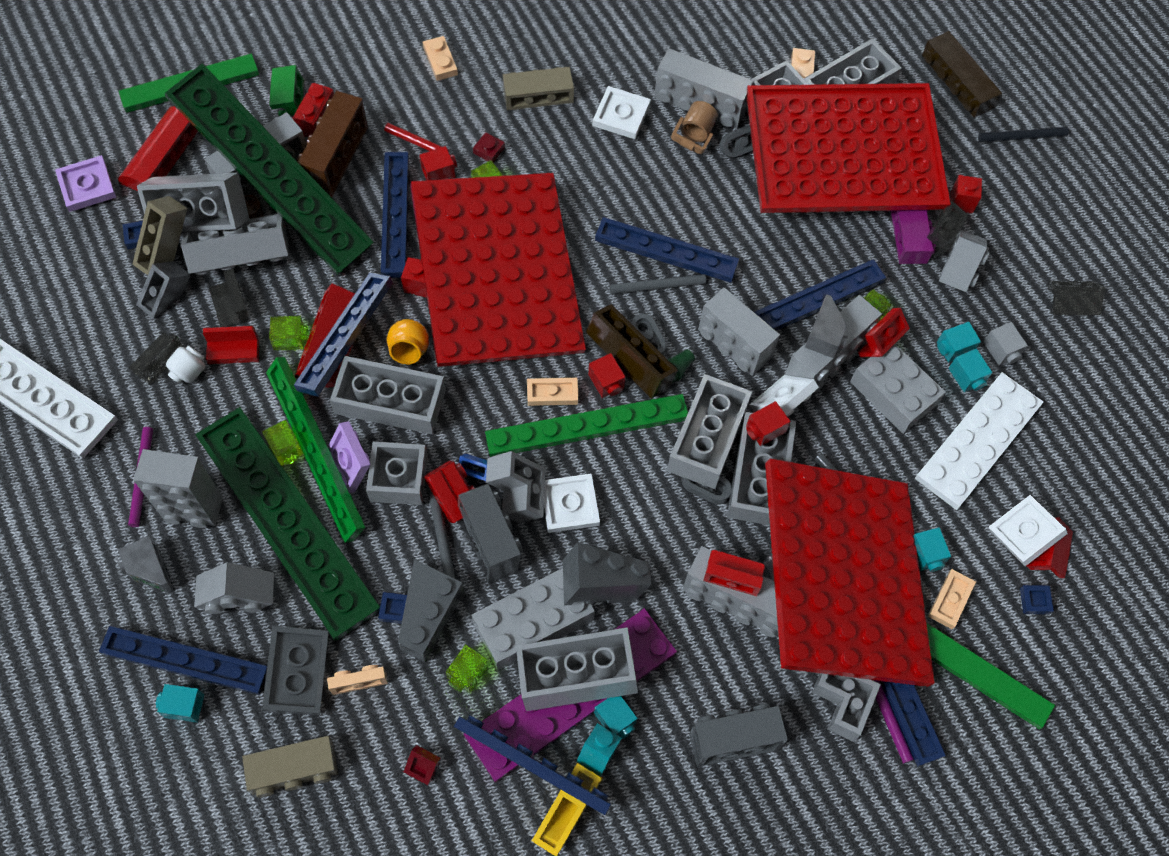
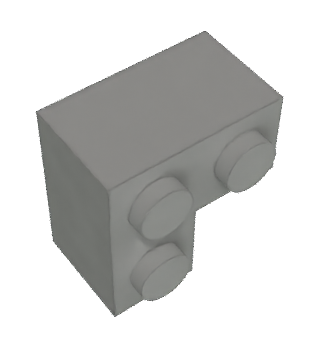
(963, 261)
(521, 485)
(233, 587)
(853, 701)

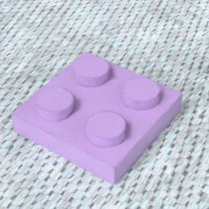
(85, 183)
(349, 456)

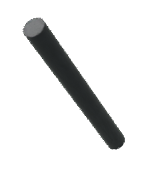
(1023, 134)

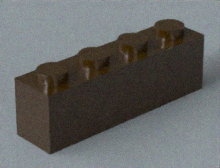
(961, 74)
(631, 351)

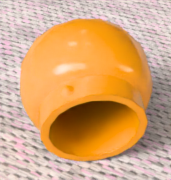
(407, 341)

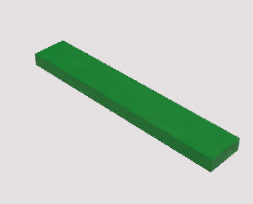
(154, 91)
(988, 679)

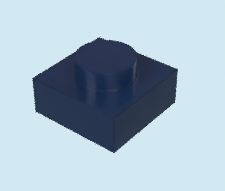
(131, 234)
(1036, 599)
(392, 607)

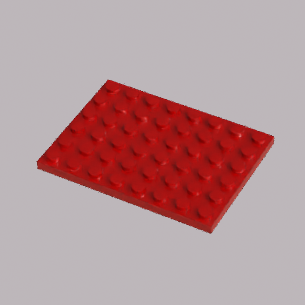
(846, 148)
(496, 269)
(846, 575)

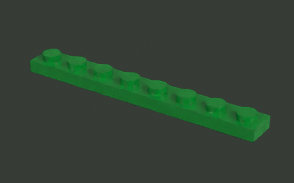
(586, 425)
(315, 450)

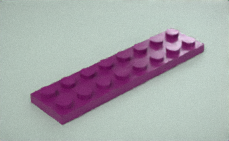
(543, 726)

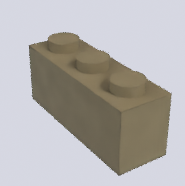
(538, 88)
(159, 233)
(290, 766)

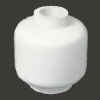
(185, 364)

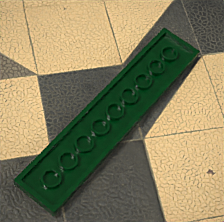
(269, 168)
(288, 524)

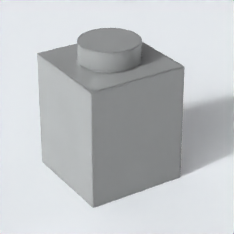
(1005, 344)

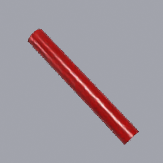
(412, 138)

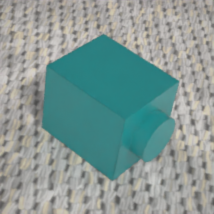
(957, 341)
(970, 371)
(931, 550)
(180, 703)
(616, 716)
(598, 749)

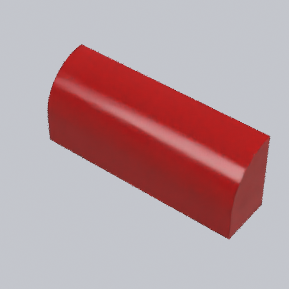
(159, 150)
(331, 307)

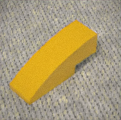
(564, 814)

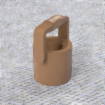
(696, 126)

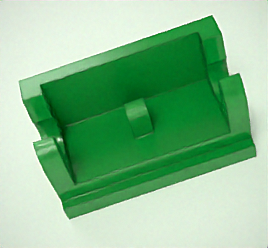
(286, 89)

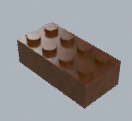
(334, 141)

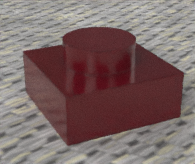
(488, 147)
(422, 765)

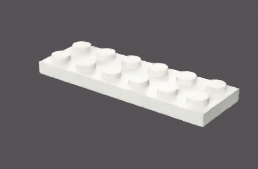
(51, 403)
(978, 440)

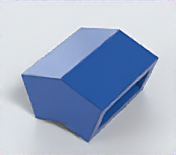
(466, 460)

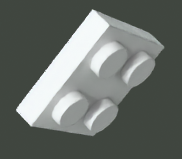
(621, 112)
(787, 392)
(570, 503)
(1027, 530)

